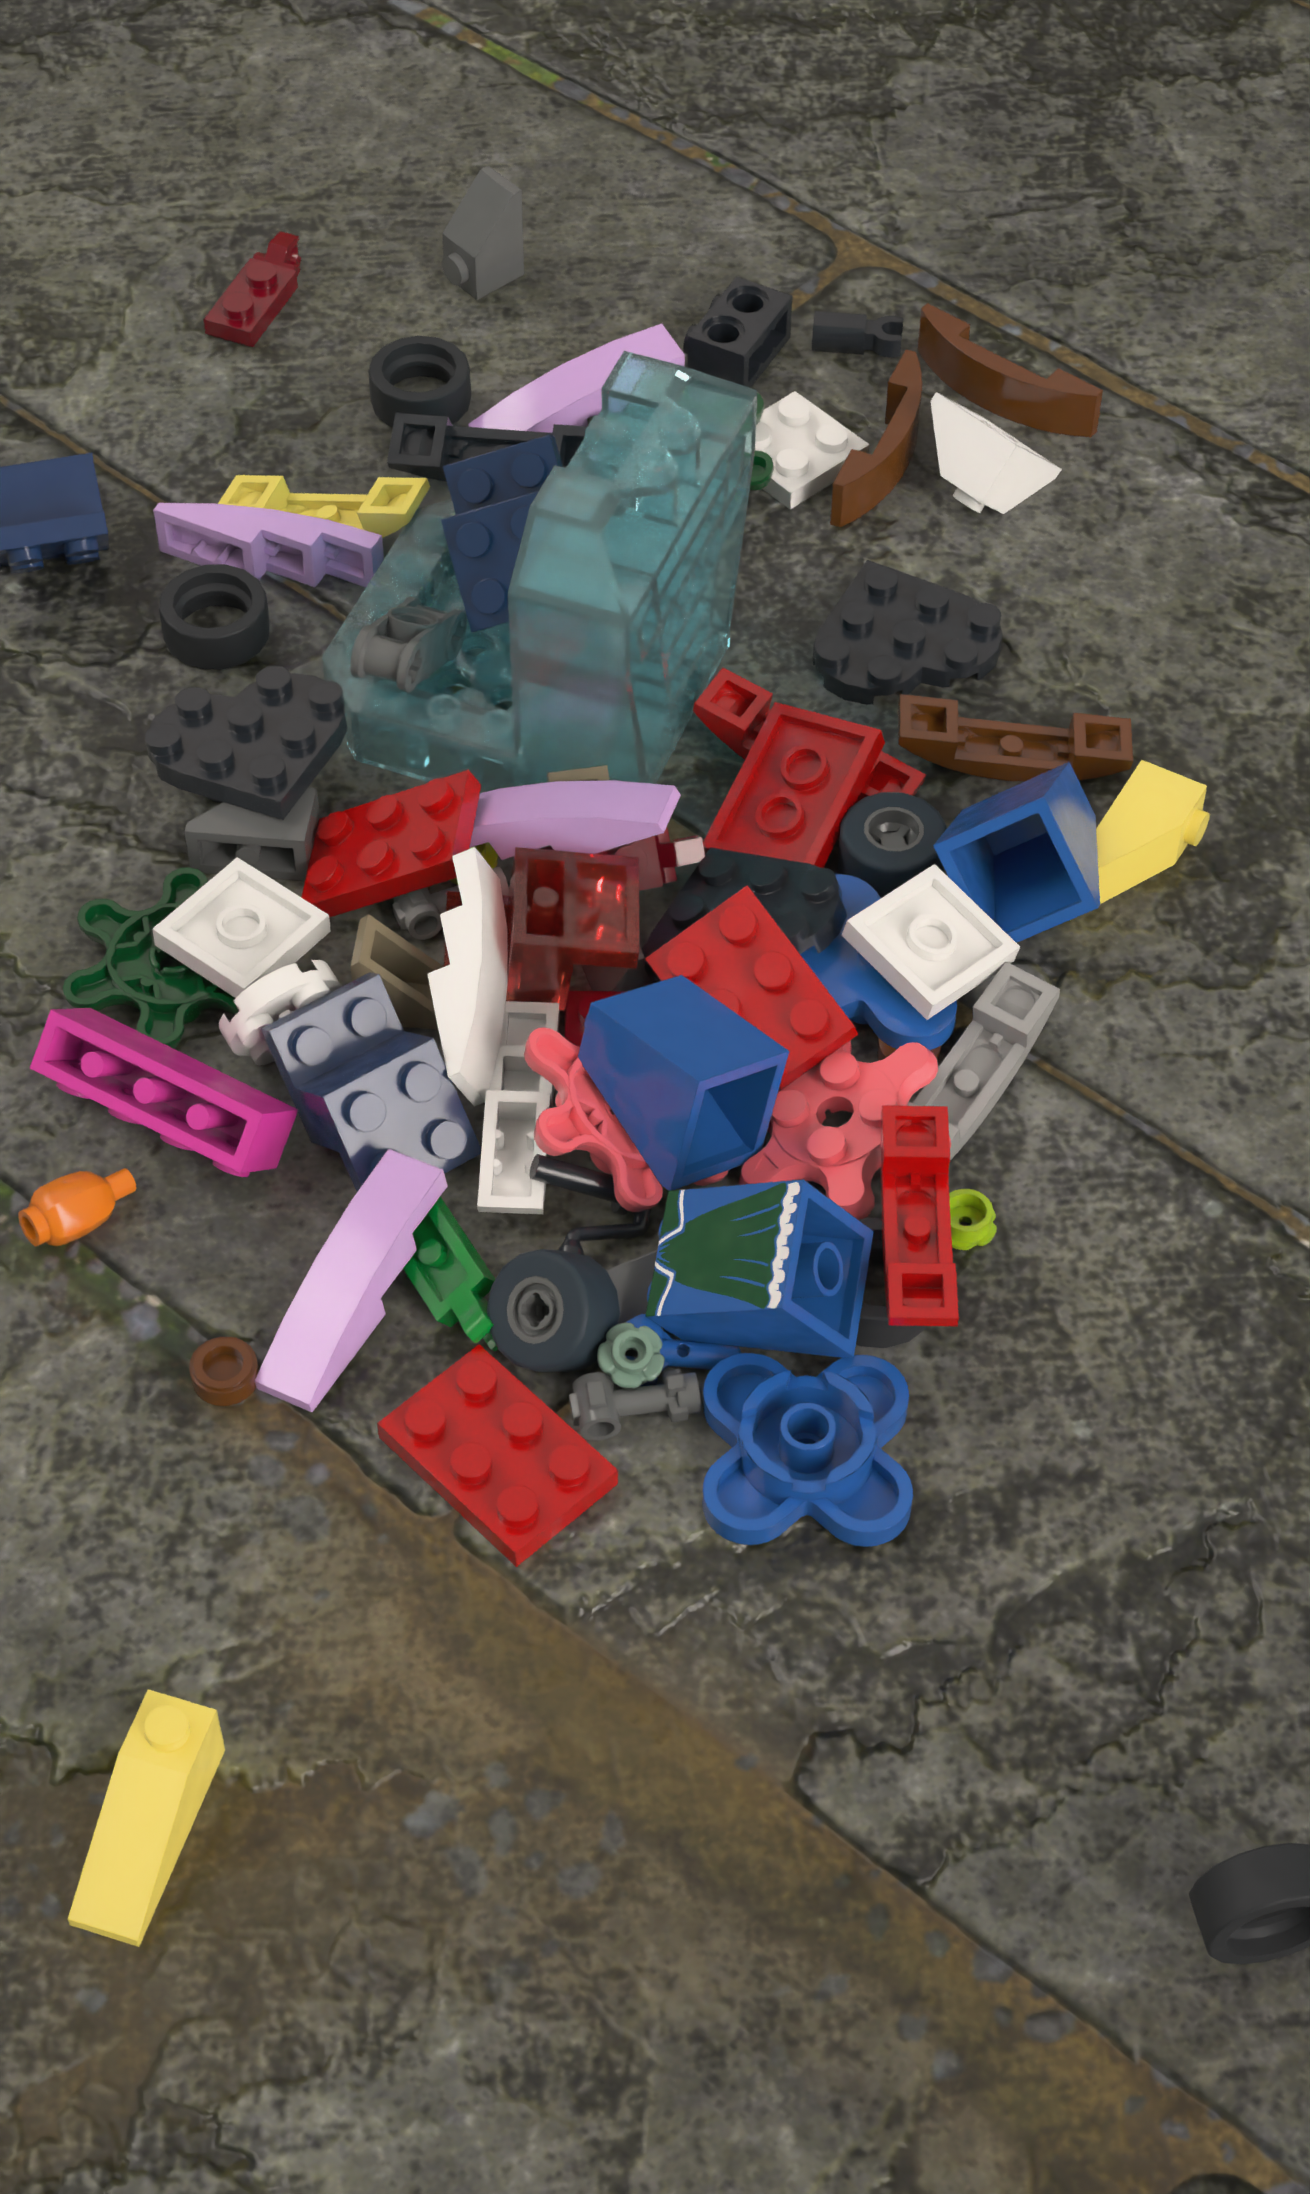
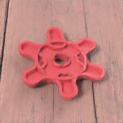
(587, 1123)
(841, 1156)

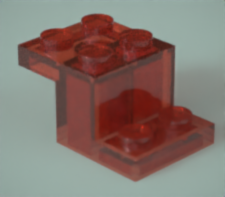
(563, 914)

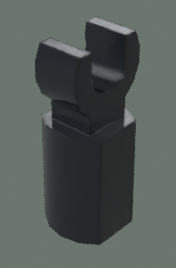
(856, 333)

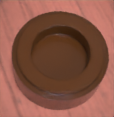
(223, 1371)

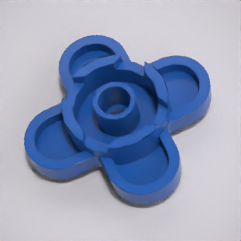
(864, 992)
(806, 1449)

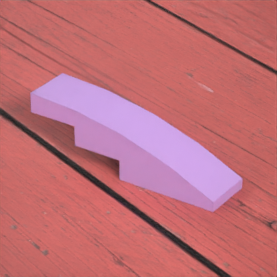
(574, 388)
(269, 541)
(572, 815)
(344, 1287)

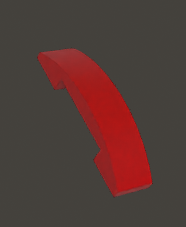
(738, 709)
(917, 1217)

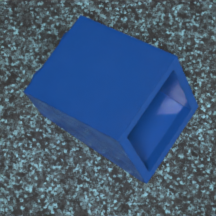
(1027, 854)
(683, 1077)

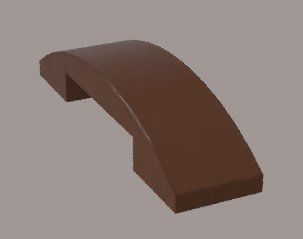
(1052, 404)
(871, 477)
(1010, 750)

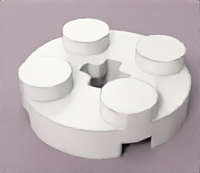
(270, 1000)

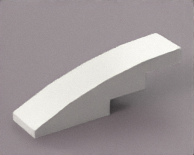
(473, 988)
(510, 1115)

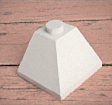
(985, 460)

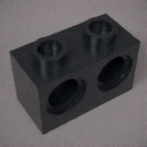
(740, 332)

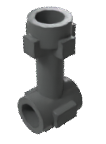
(599, 1407)

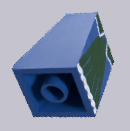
(760, 1269)

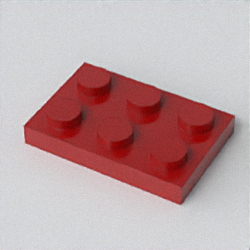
(796, 786)
(391, 844)
(758, 974)
(498, 1454)

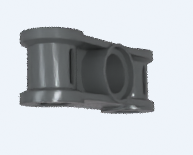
(408, 643)

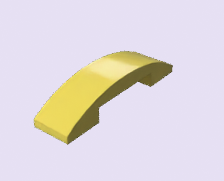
(382, 511)

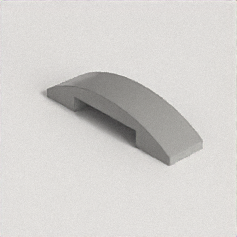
(989, 1050)

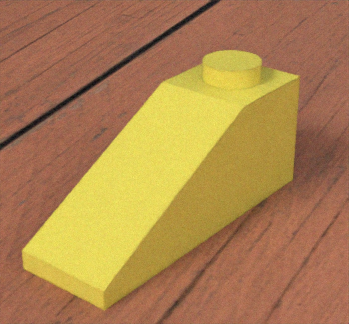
(1148, 827)
(146, 1815)

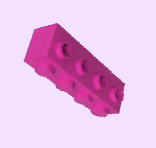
(163, 1090)

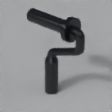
(593, 1184)

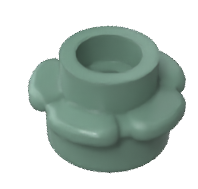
(631, 1372)

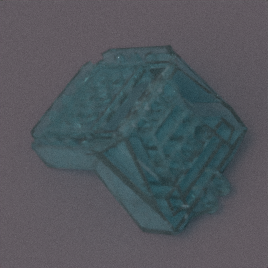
(609, 603)

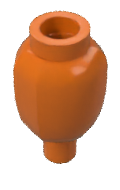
(73, 1206)

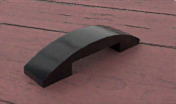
(429, 442)

